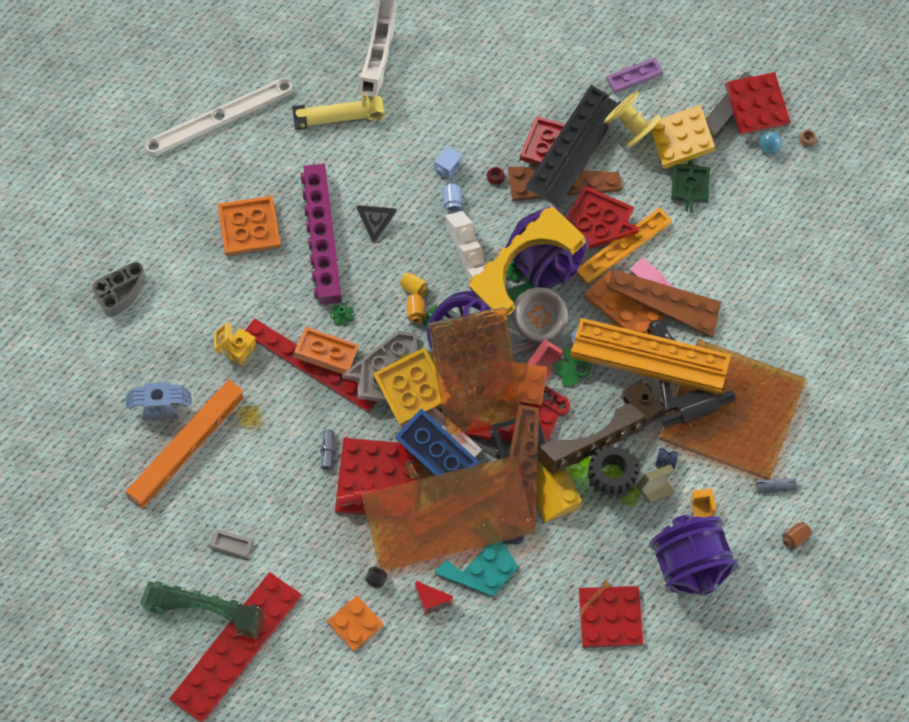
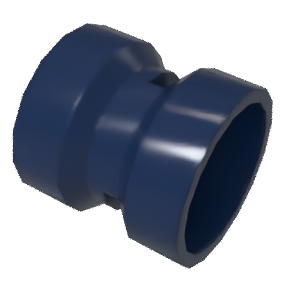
(662, 458)

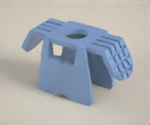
(164, 391)

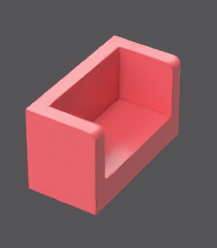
(546, 355)

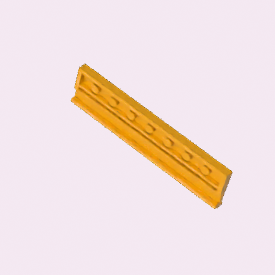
(650, 356)

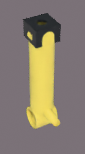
(369, 108)

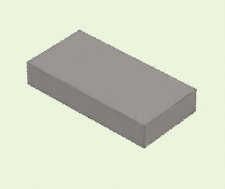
(231, 544)

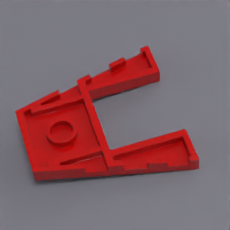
(546, 416)

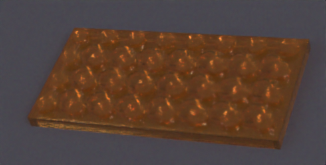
(448, 513)

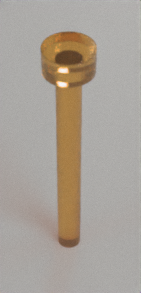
(605, 584)

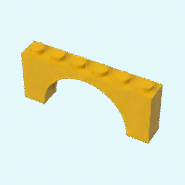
(548, 229)

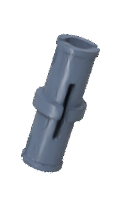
(327, 449)
(776, 484)

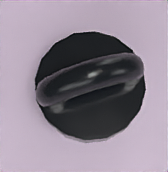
(375, 577)

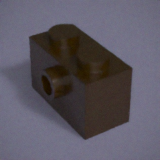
(643, 399)

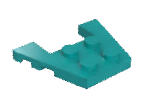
(485, 573)

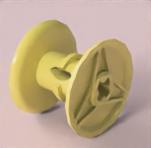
(632, 119)

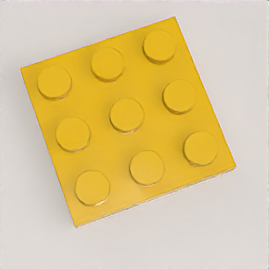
(682, 137)
(410, 385)

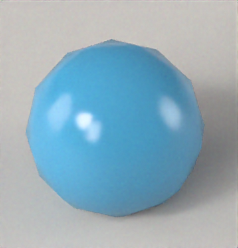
(770, 142)

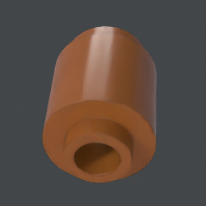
(796, 535)

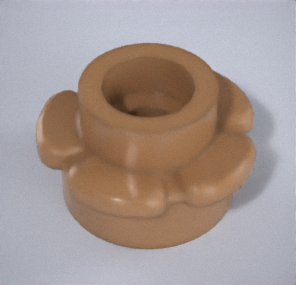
(808, 134)

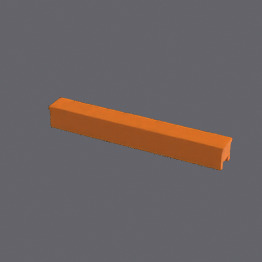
(185, 444)

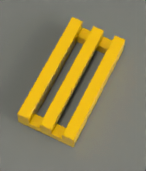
(226, 335)

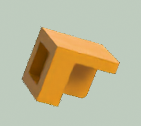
(703, 503)

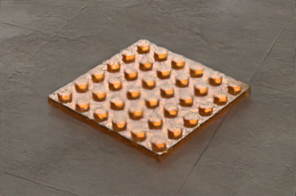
(753, 427)

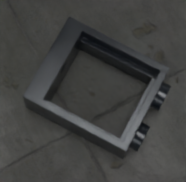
(500, 454)

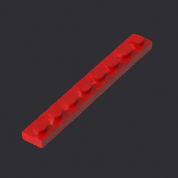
(285, 350)

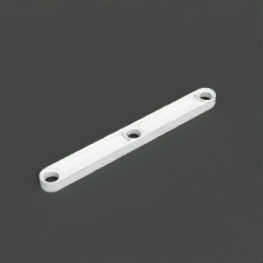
(207, 121)

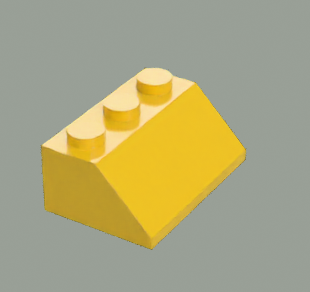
(555, 494)

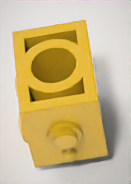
(241, 348)

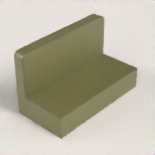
(655, 484)

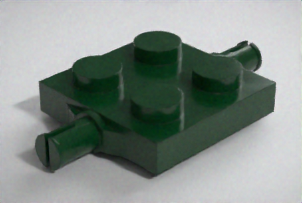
(690, 184)

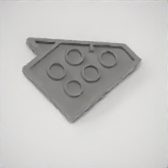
(382, 356)

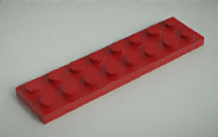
(233, 652)

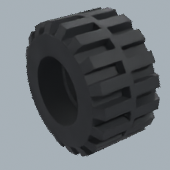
(618, 457)

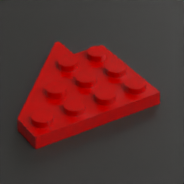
(601, 217)

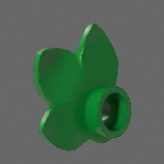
(568, 369)

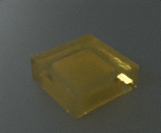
(250, 416)

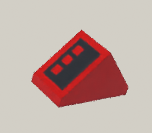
(431, 598)

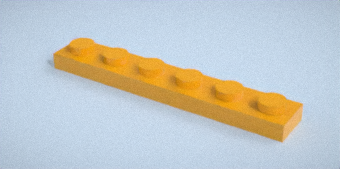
(623, 247)

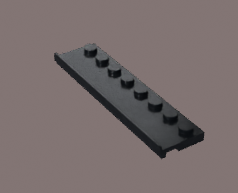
(573, 147)

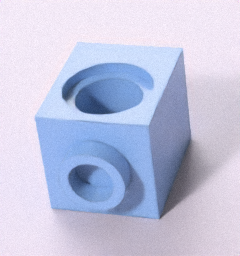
(447, 162)

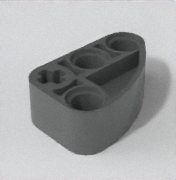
(119, 294)

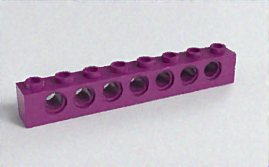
(317, 175)

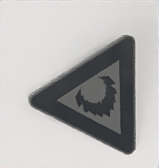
(375, 219)

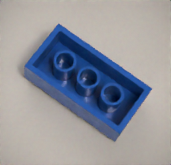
(434, 445)

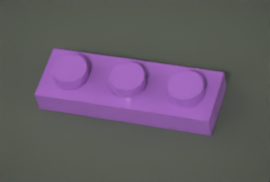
(634, 75)

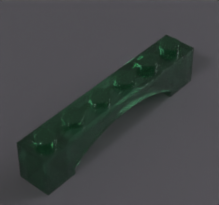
(161, 598)

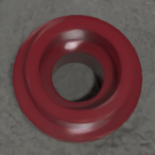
(495, 171)

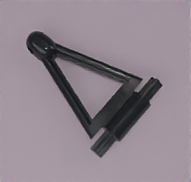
(690, 405)

